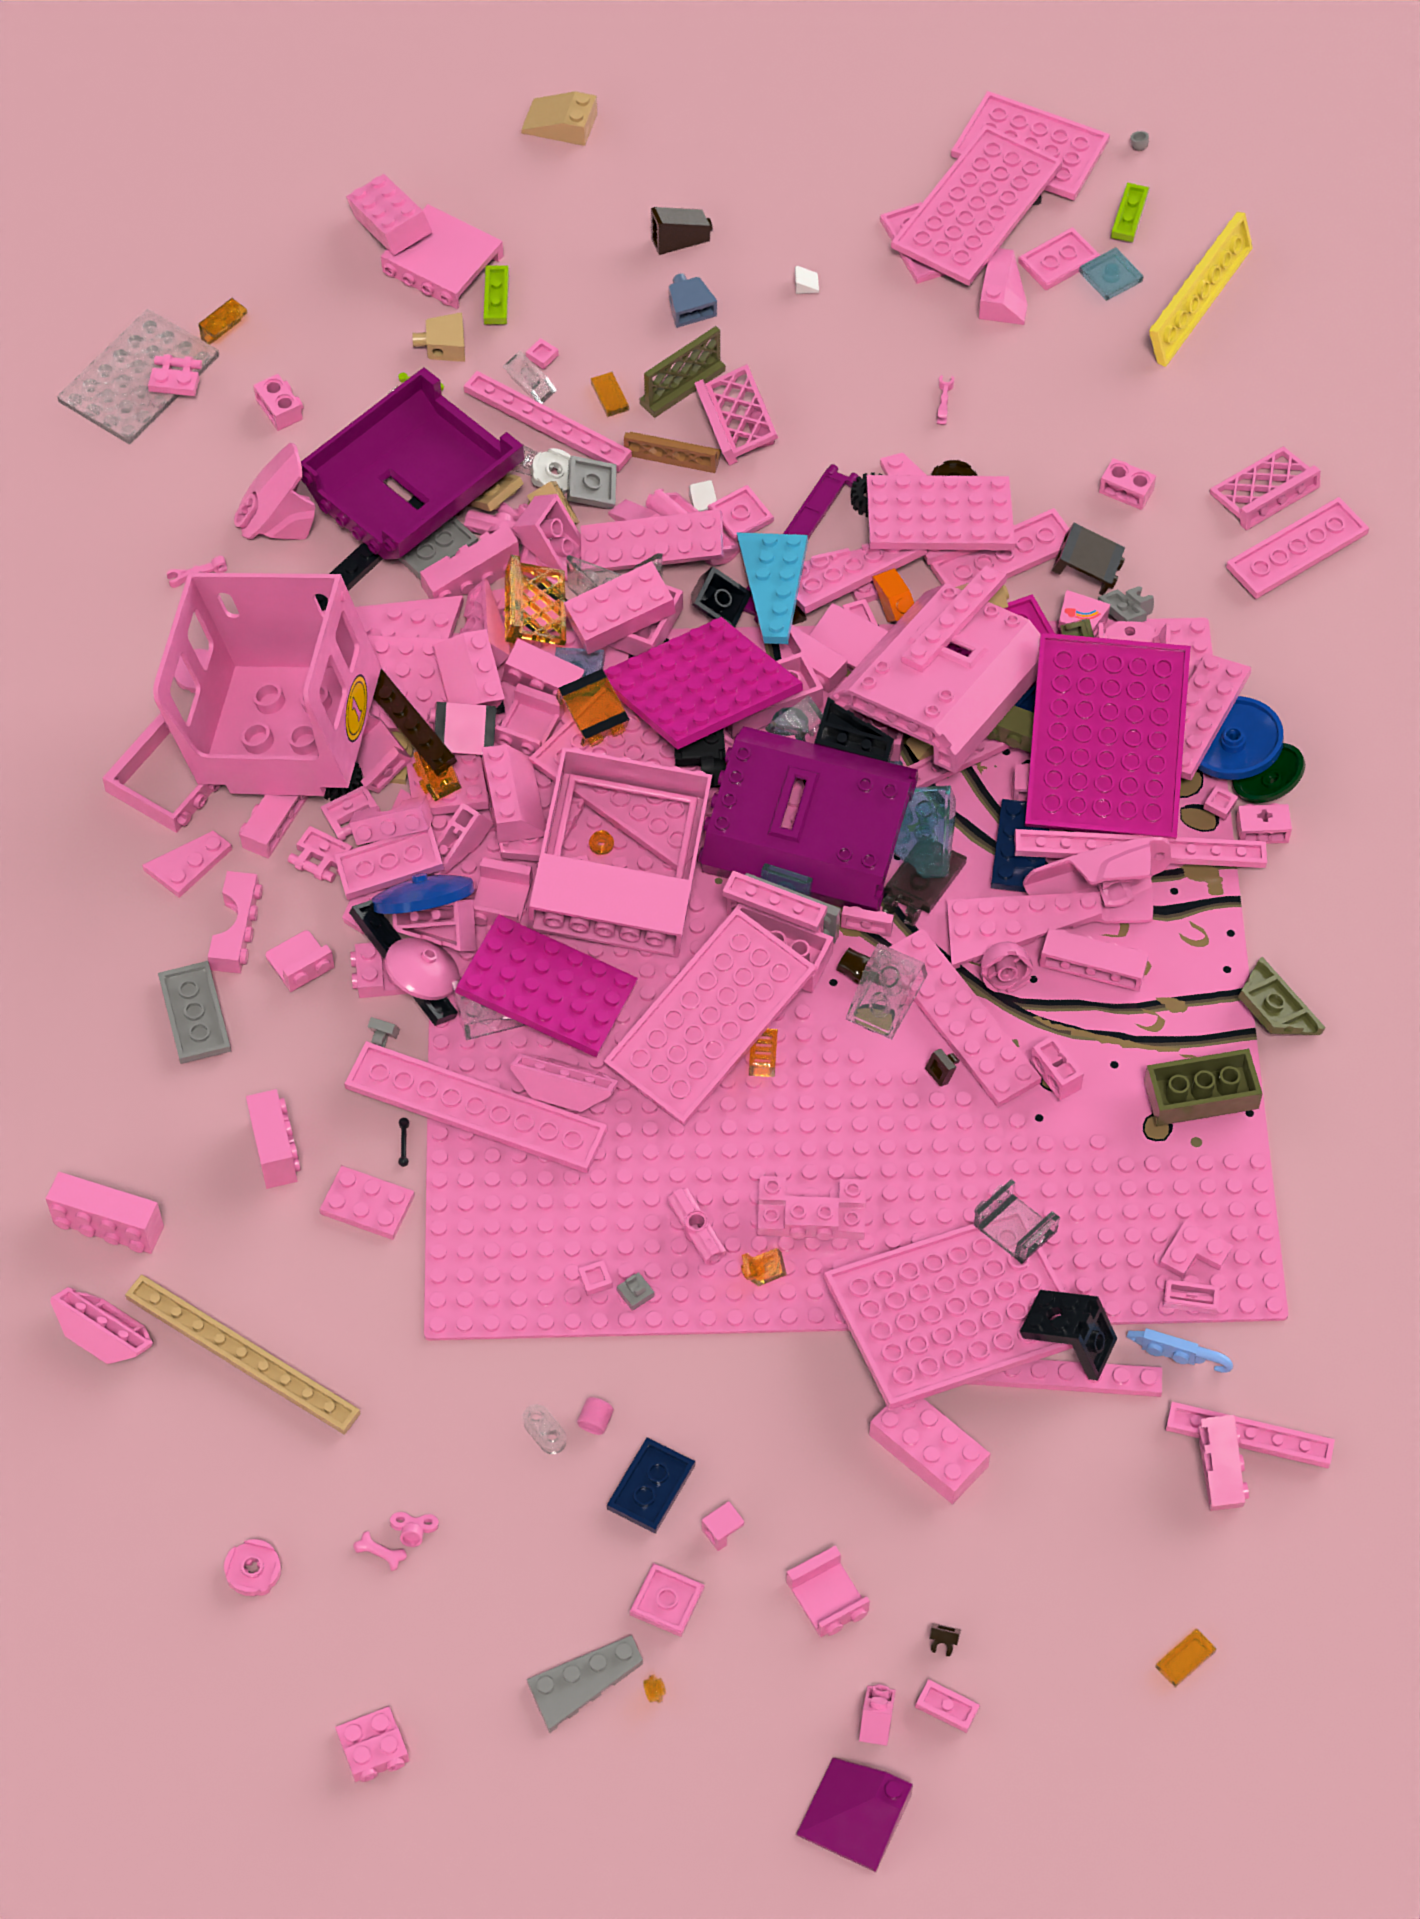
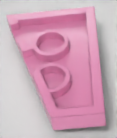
(188, 863)

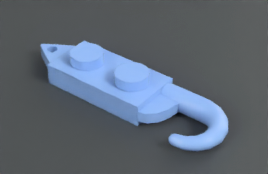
(1178, 1349)

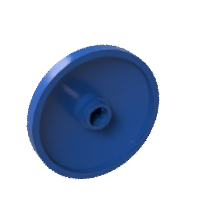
(1246, 742)
(422, 893)

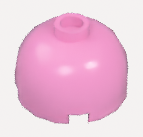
(1006, 967)

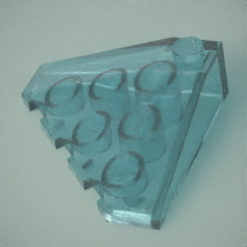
(928, 831)

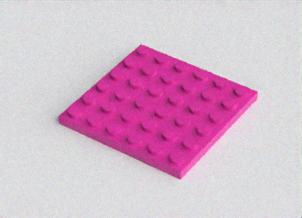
(701, 682)

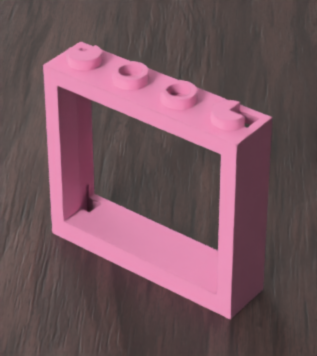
(132, 760)

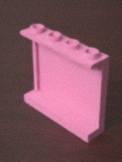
(445, 259)

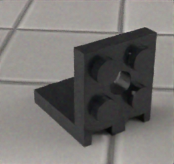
(1080, 1324)

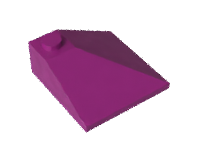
(856, 1812)

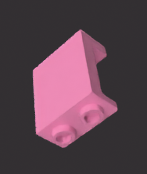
(529, 720)

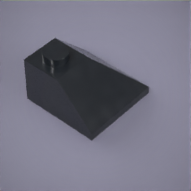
(720, 596)

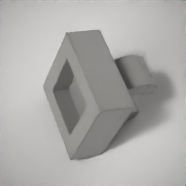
(382, 1031)
(635, 1291)

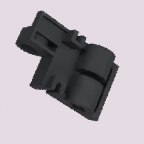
(705, 752)

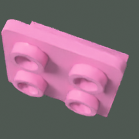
(300, 960)

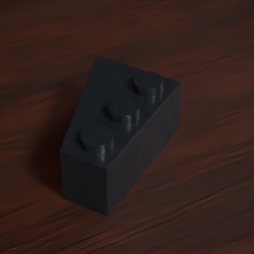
(848, 733)

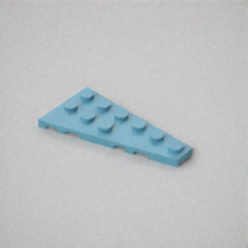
(774, 577)

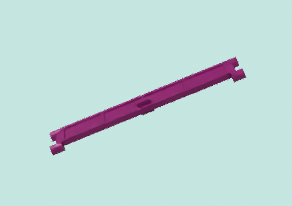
(813, 510)

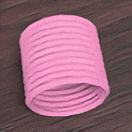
(595, 1416)

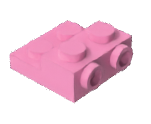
(371, 973)
(372, 1745)

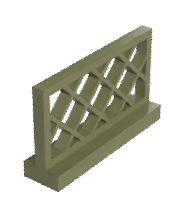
(678, 383)

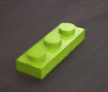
(1130, 212)
(496, 294)

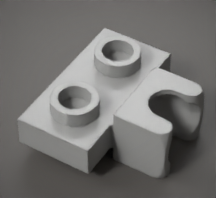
(1129, 606)

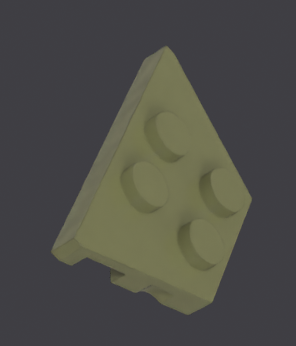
(1277, 1004)

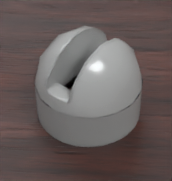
(1140, 140)

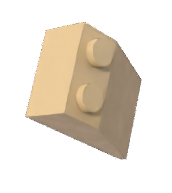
(562, 117)

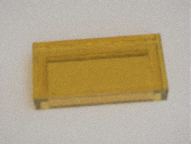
(609, 394)
(1185, 1657)

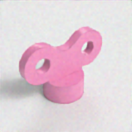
(412, 1527)

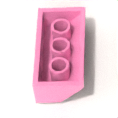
(512, 794)

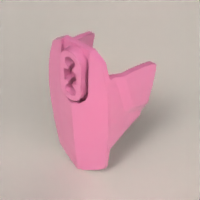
(272, 502)

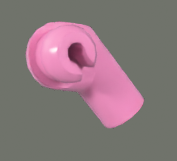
(515, 513)

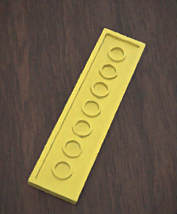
(1201, 289)

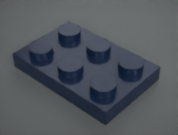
(651, 1485)

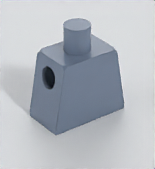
(690, 300)

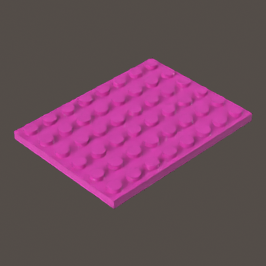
(1108, 736)

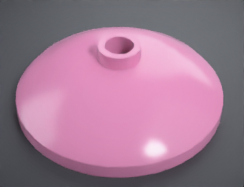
(421, 968)

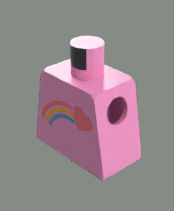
(1080, 607)

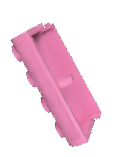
(675, 504)

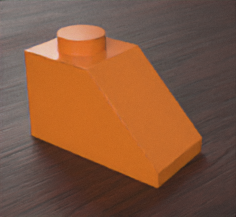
(893, 594)

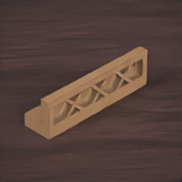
(672, 452)

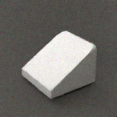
(806, 281)
(702, 495)

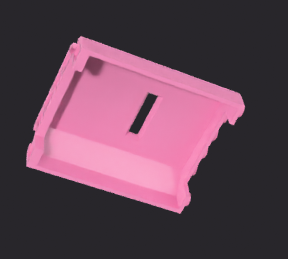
(956, 696)

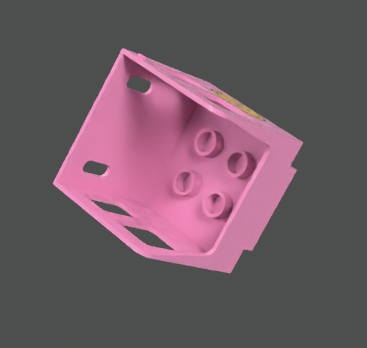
(279, 685)

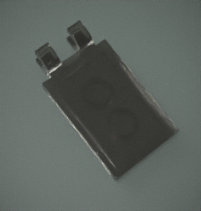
(919, 892)

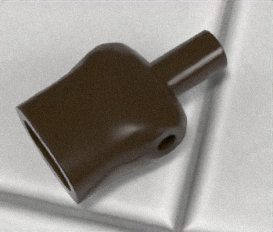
(853, 964)

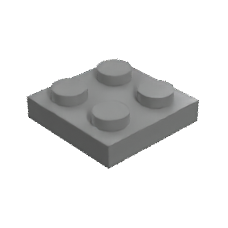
(591, 482)

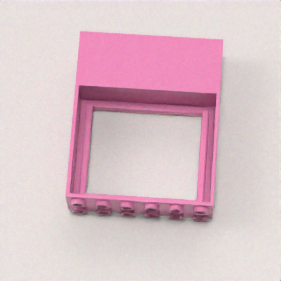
(611, 901)

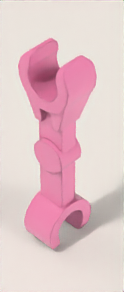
(942, 410)
(217, 565)

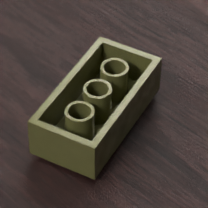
(1203, 1087)

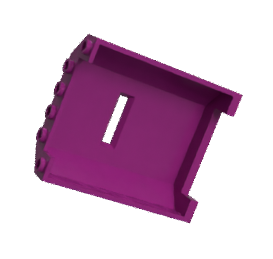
(424, 448)
(841, 826)

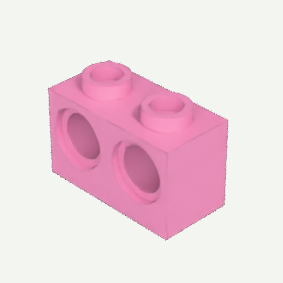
(278, 402)
(1127, 484)
(1057, 1067)

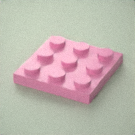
(472, 781)

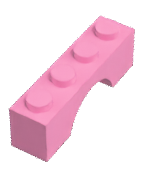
(228, 948)

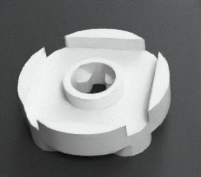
(547, 461)

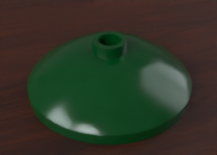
(1274, 781)

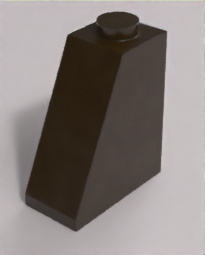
(678, 228)

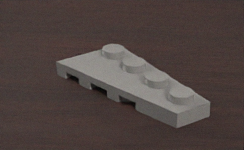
(574, 1684)

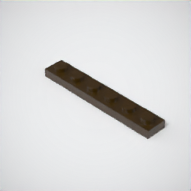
(412, 725)

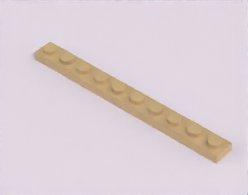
(243, 1354)

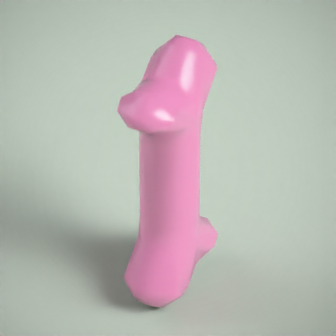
(392, 1557)

